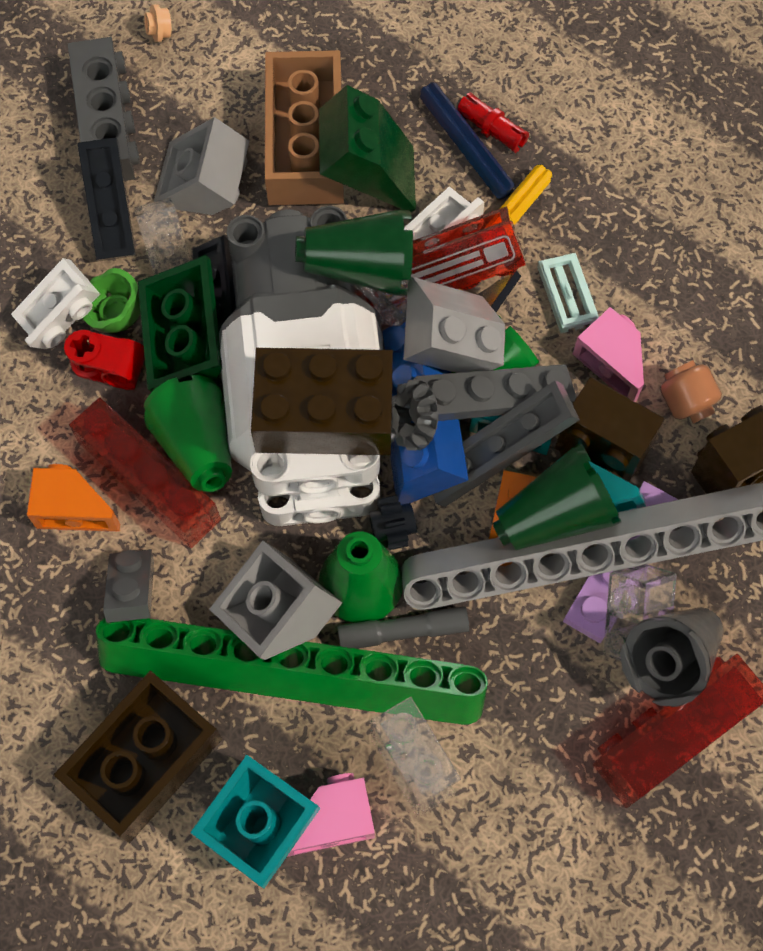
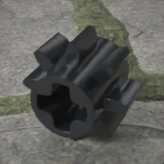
(393, 522)

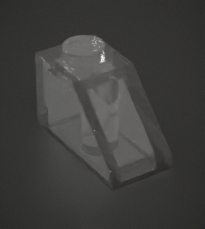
(162, 235)

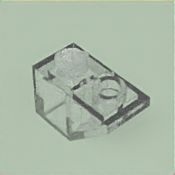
(633, 597)

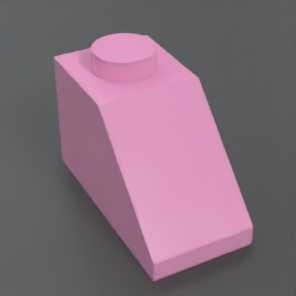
(613, 353)
(342, 815)

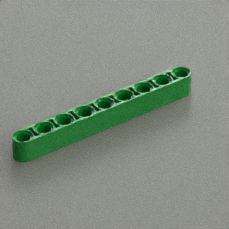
(302, 673)

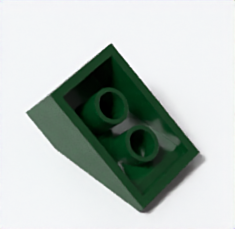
(366, 148)

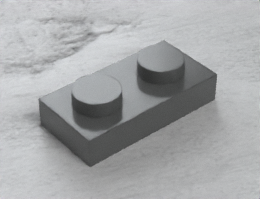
(129, 586)

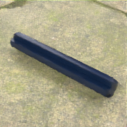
(467, 141)

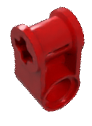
(105, 358)

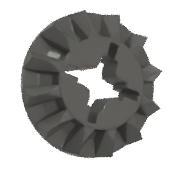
(414, 403)

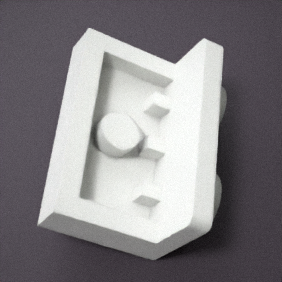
(444, 212)
(55, 305)

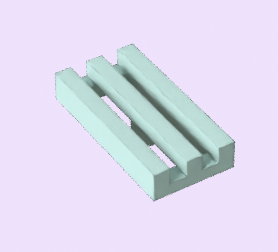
(576, 321)

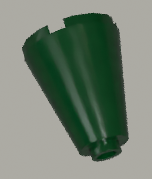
(361, 251)
(557, 504)

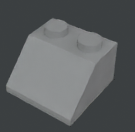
(204, 168)
(451, 329)
(274, 603)

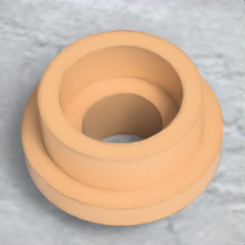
(158, 23)

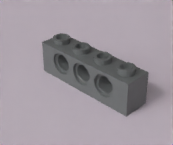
(102, 97)

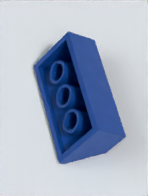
(443, 460)

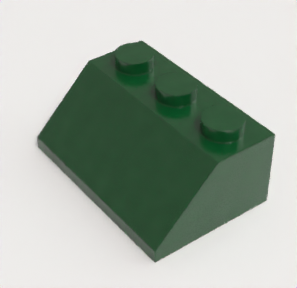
(180, 323)

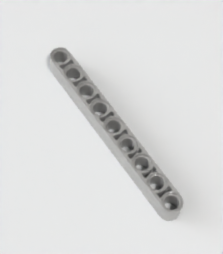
(572, 560)

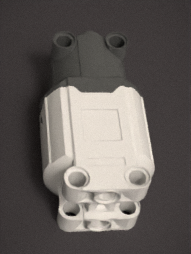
(292, 309)

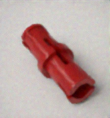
(492, 122)

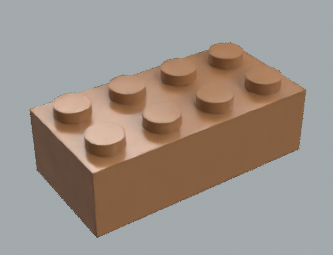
(294, 91)

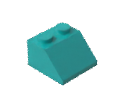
(255, 821)

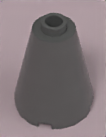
(672, 655)

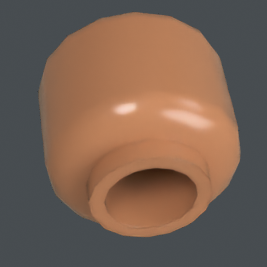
(691, 392)

